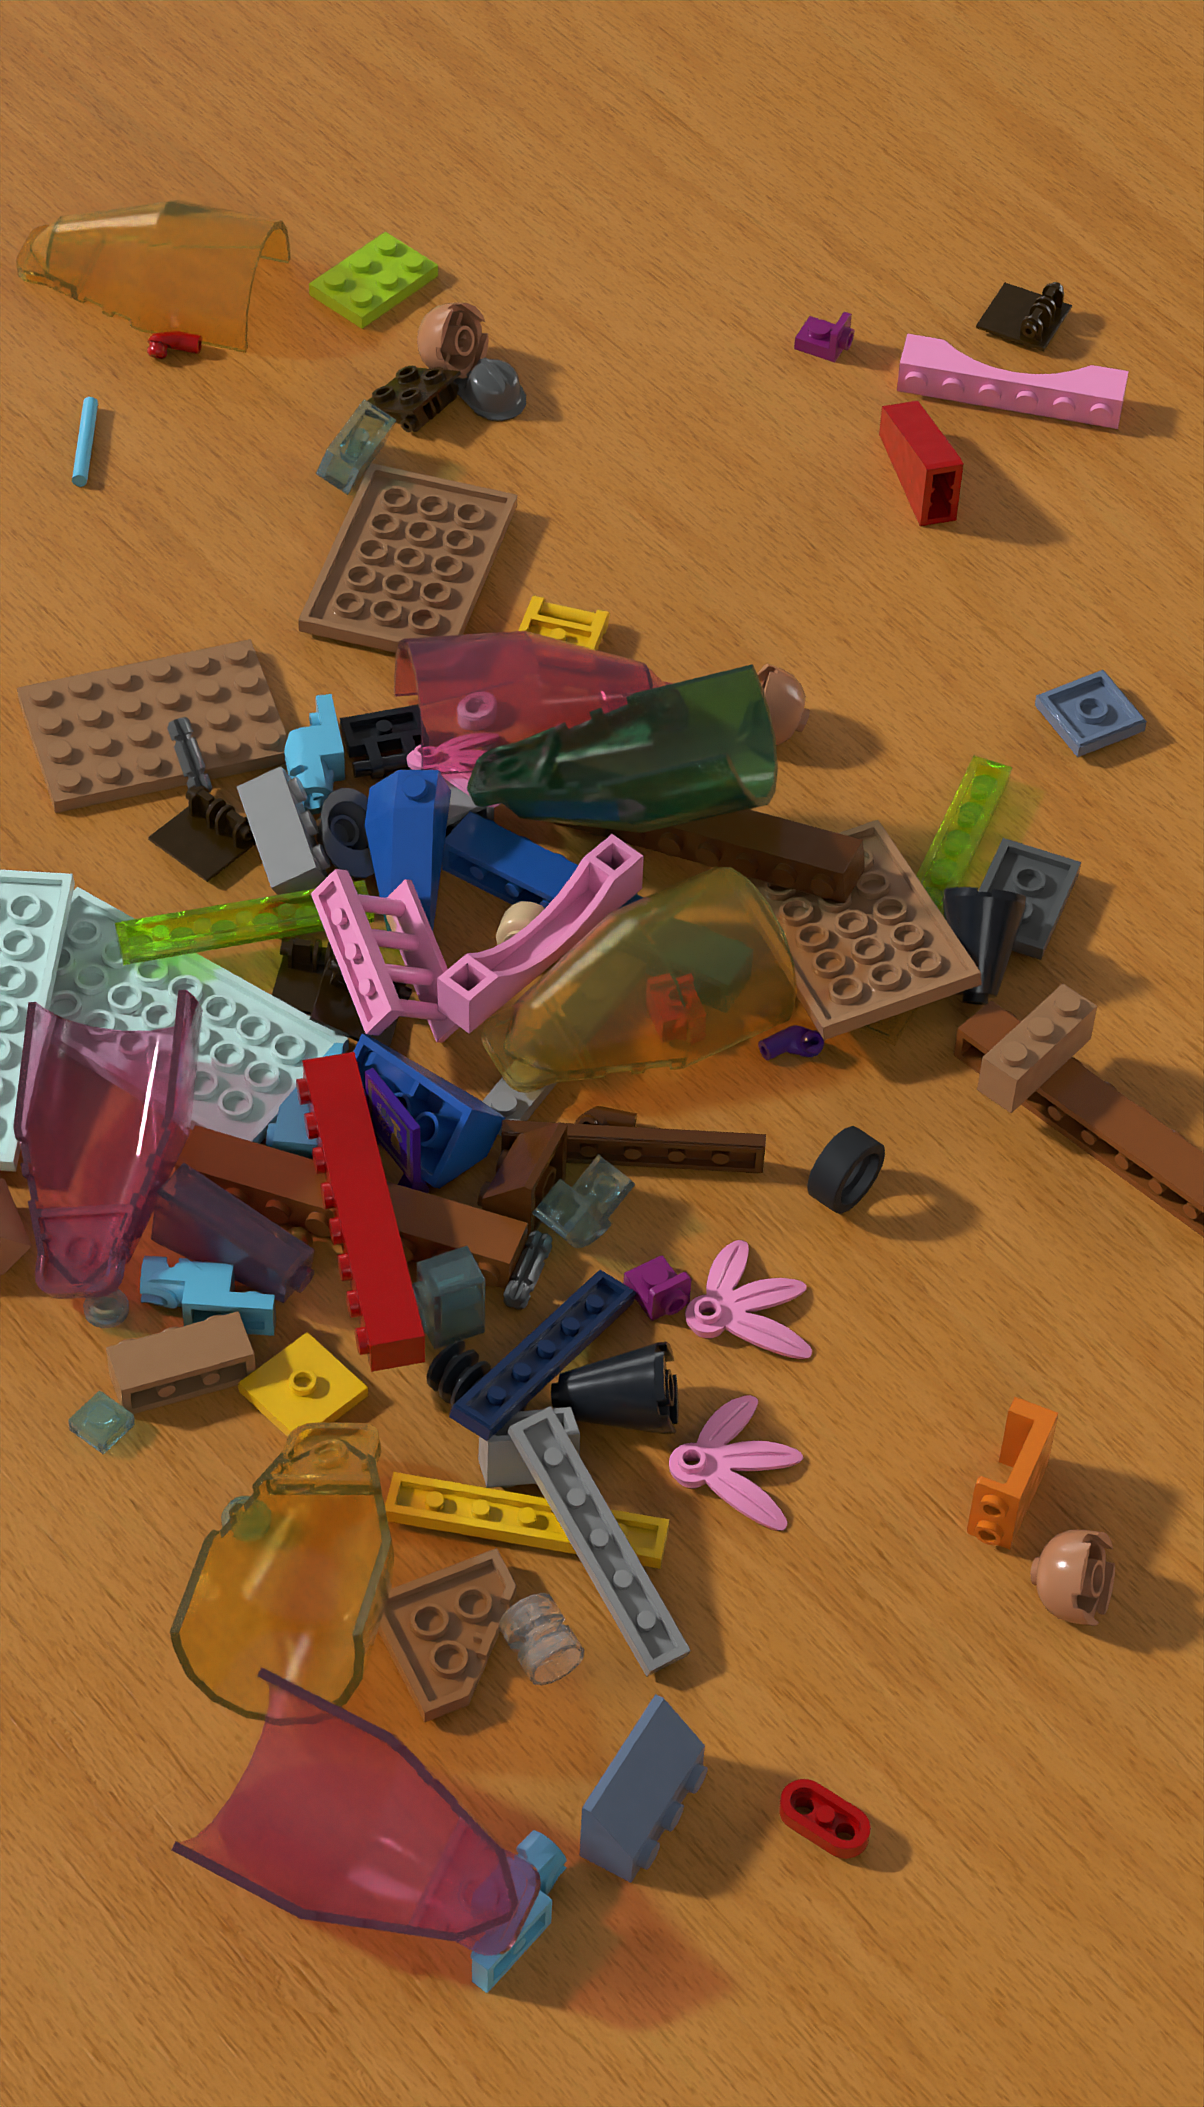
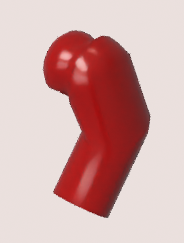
(175, 340)

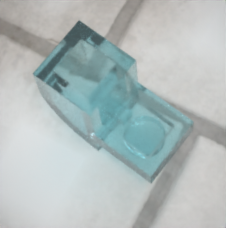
(582, 1211)

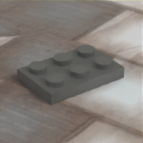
(1045, 882)

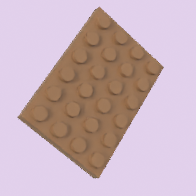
(407, 559)
(108, 732)
(877, 949)

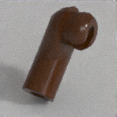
(607, 1116)

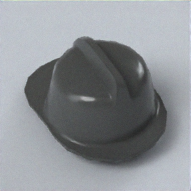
(493, 390)
(344, 832)

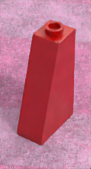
(923, 462)

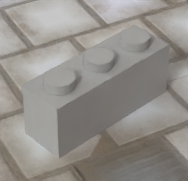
(284, 832)

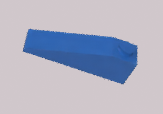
(408, 833)
(453, 1124)

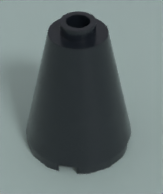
(987, 929)
(623, 1391)

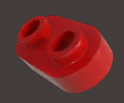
(828, 1818)

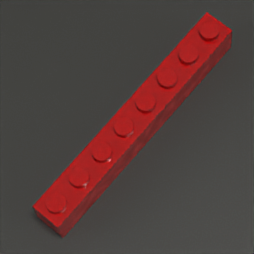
(362, 1211)

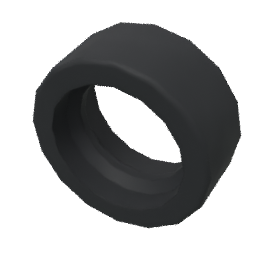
(846, 1169)

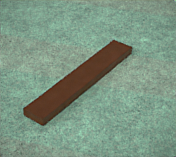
(653, 1146)

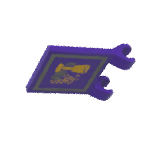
(395, 1130)

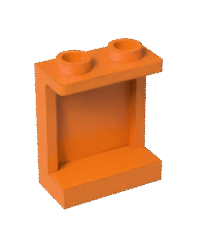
(1026, 1446)

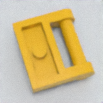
(565, 623)

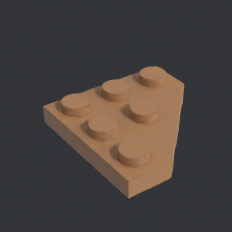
(445, 1630)

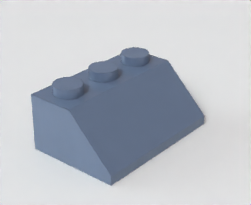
(642, 1792)

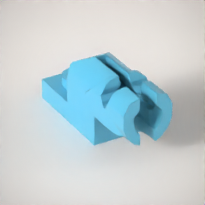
(317, 754)
(205, 1291)
(550, 1864)

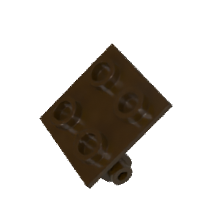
(1026, 314)
(417, 395)
(205, 834)
(301, 972)
(336, 1009)

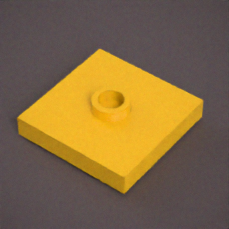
(302, 1386)

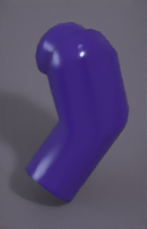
(793, 1040)

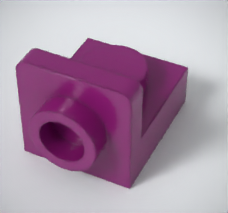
(825, 338)
(659, 1288)

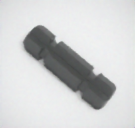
(188, 753)
(527, 1270)

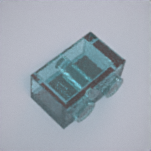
(355, 446)
(450, 1297)

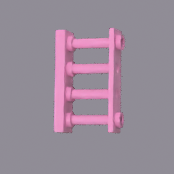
(361, 960)

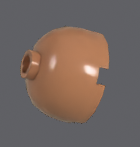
(452, 338)
(785, 701)
(1074, 1576)

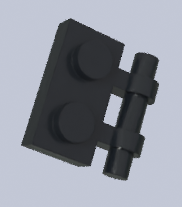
(378, 733)

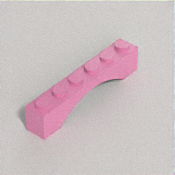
(1082, 395)
(490, 978)

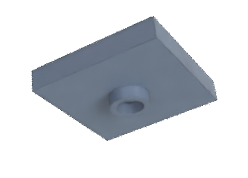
(1090, 713)

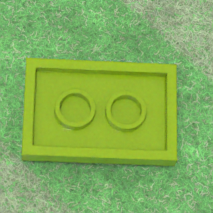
(373, 280)

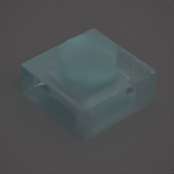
(101, 1422)

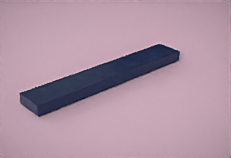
(542, 1355)

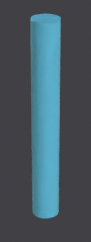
(85, 441)

